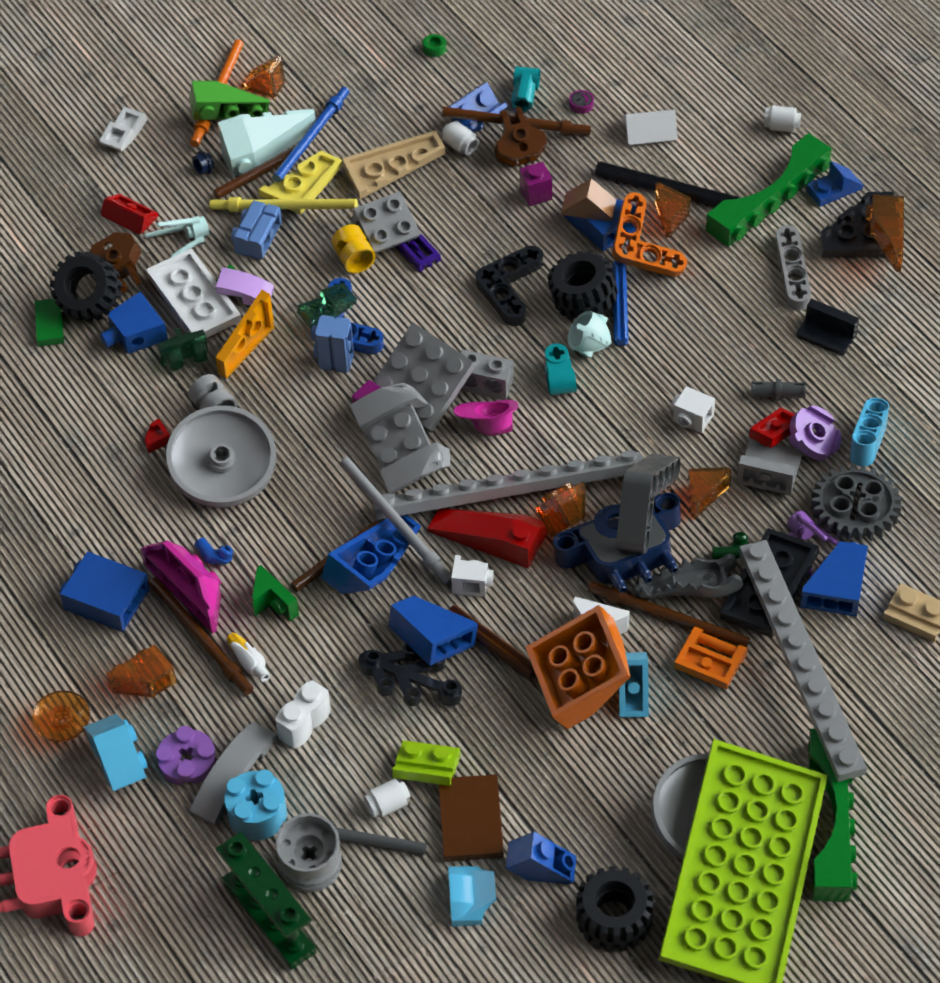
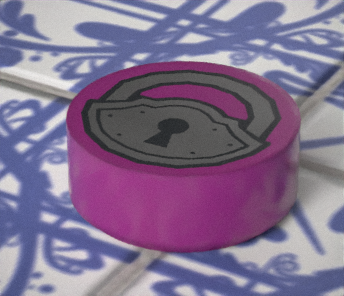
(581, 101)

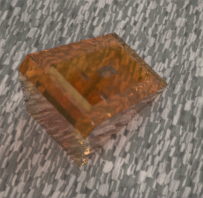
(266, 78)
(671, 207)
(706, 486)

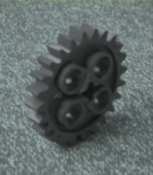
(876, 508)

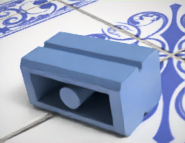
(256, 229)
(333, 343)

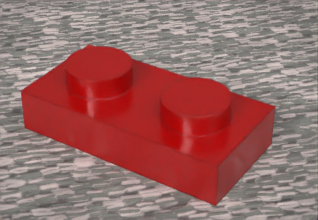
(772, 428)

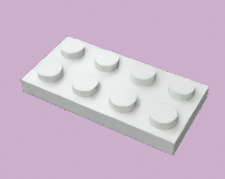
(192, 294)

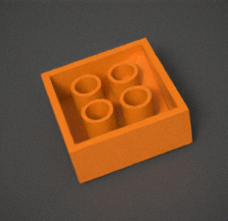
(580, 665)

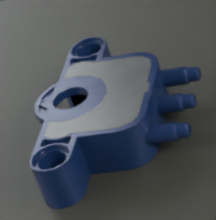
(596, 544)

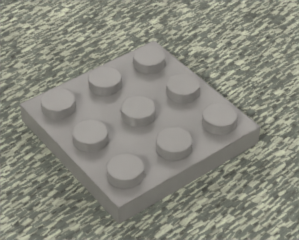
(429, 368)

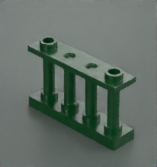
(266, 900)

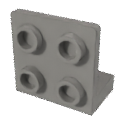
(386, 222)
(769, 467)

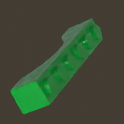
(735, 217)
(832, 867)

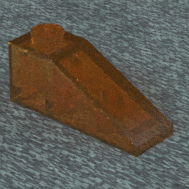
(887, 226)

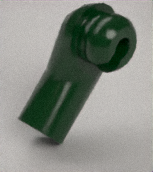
(739, 539)

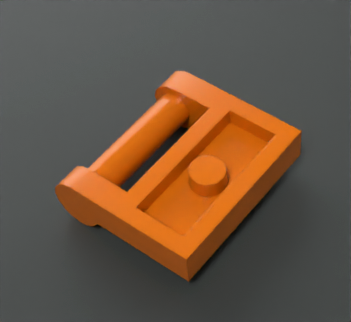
(708, 664)

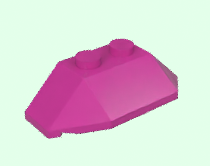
(186, 580)

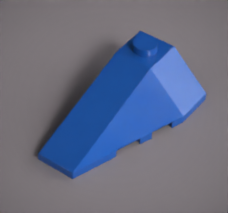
(367, 558)

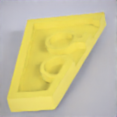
(306, 180)

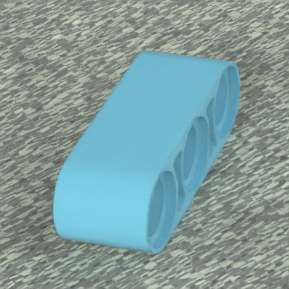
(869, 432)

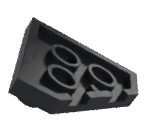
(851, 232)

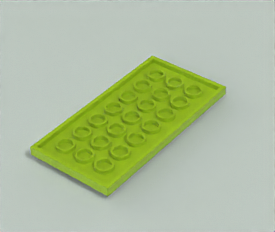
(743, 867)

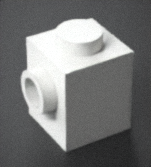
(693, 409)

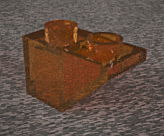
(563, 508)
(143, 675)

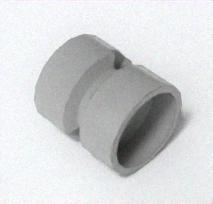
(209, 392)

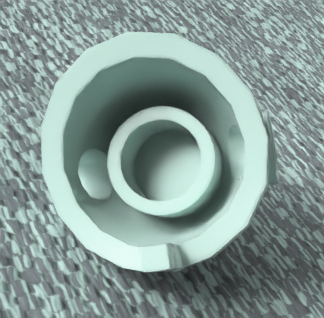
(589, 333)

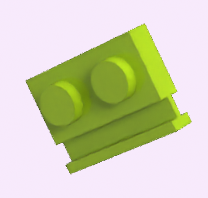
(426, 763)

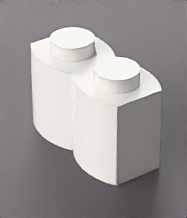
(303, 714)

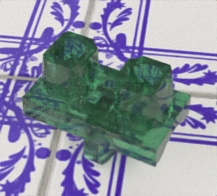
(183, 346)

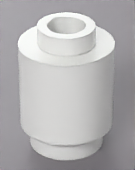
(782, 118)
(460, 138)
(387, 798)

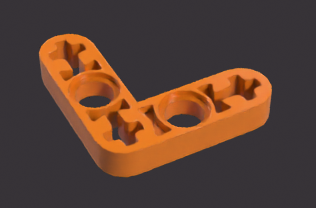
(636, 247)

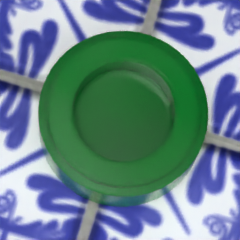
(434, 45)

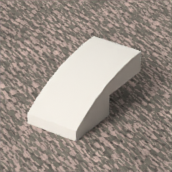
(124, 130)

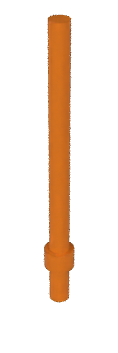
(202, 126)

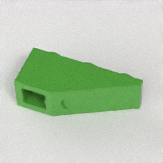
(220, 101)

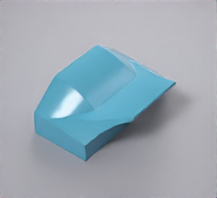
(470, 894)

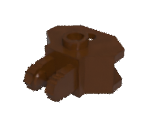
(519, 142)
(121, 255)

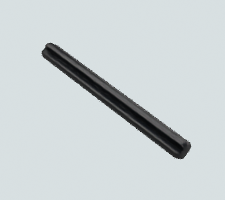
(648, 181)

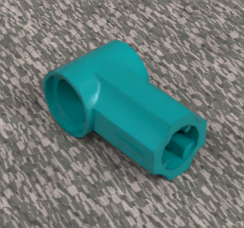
(525, 83)

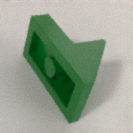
(272, 593)

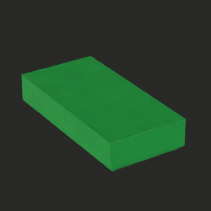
(48, 323)

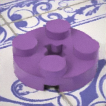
(802, 436)
(186, 741)

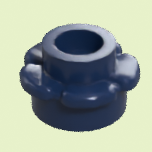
(203, 162)

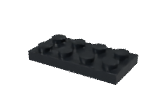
(794, 562)

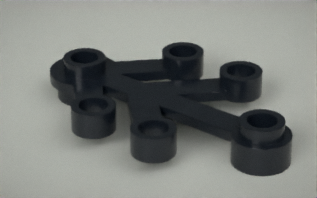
(376, 663)

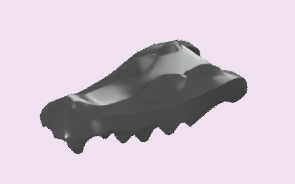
(693, 579)

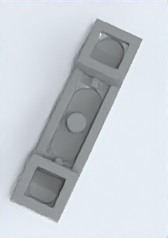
(235, 760)

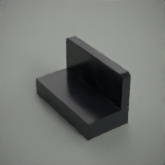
(828, 327)

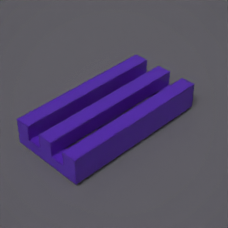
(414, 251)

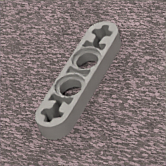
(793, 267)

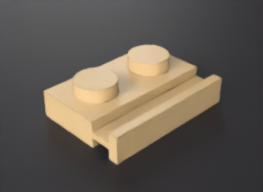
(914, 612)

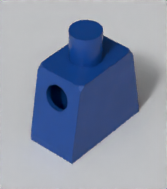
(134, 325)

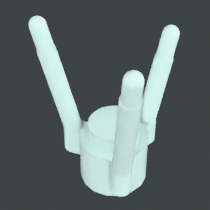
(194, 228)

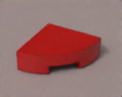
(156, 436)

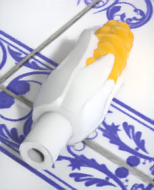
(248, 657)

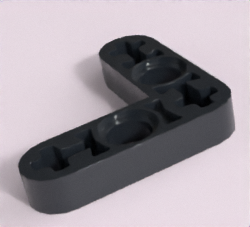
(502, 279)

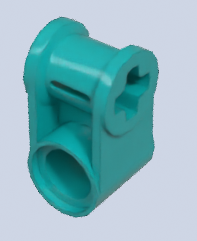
(559, 371)

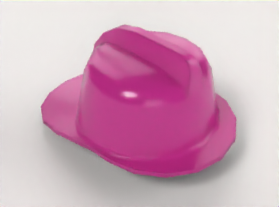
(489, 417)

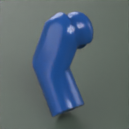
(213, 556)

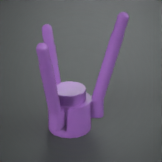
(805, 528)

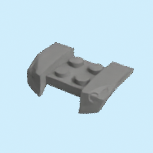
(399, 436)

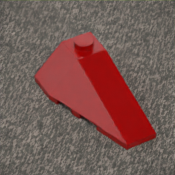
(498, 534)

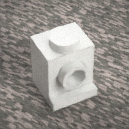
(471, 577)

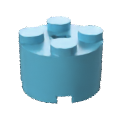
(255, 804)

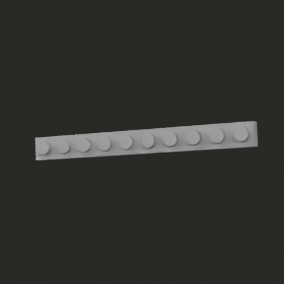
(518, 483)
(803, 661)

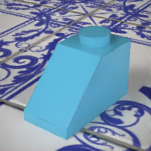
(635, 691)

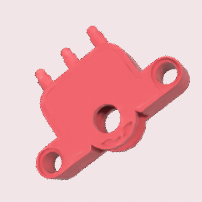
(39, 874)

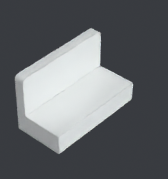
(650, 127)

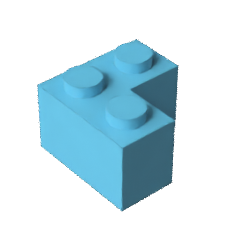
(114, 747)

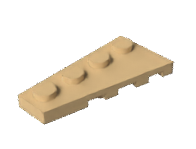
(386, 164)

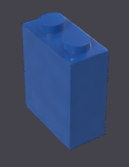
(104, 591)

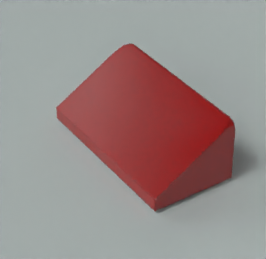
(128, 213)

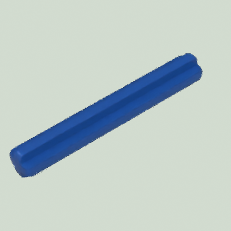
(620, 308)

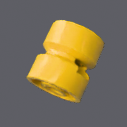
(353, 248)

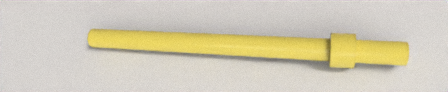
(236, 204)

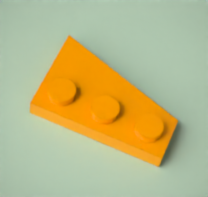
(247, 335)

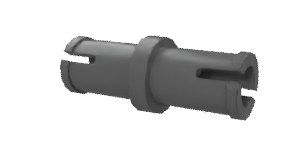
(778, 389)

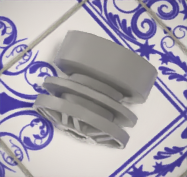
(310, 838)

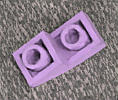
(242, 285)

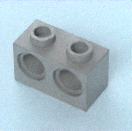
(490, 377)

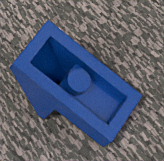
(834, 186)

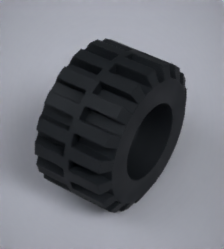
(68, 278)
(582, 284)
(619, 887)

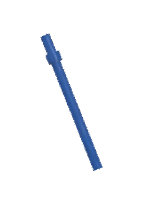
(332, 107)

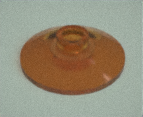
(61, 706)

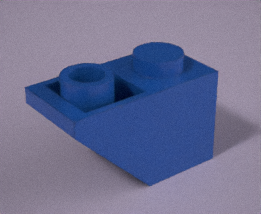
(540, 860)

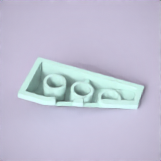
(254, 140)

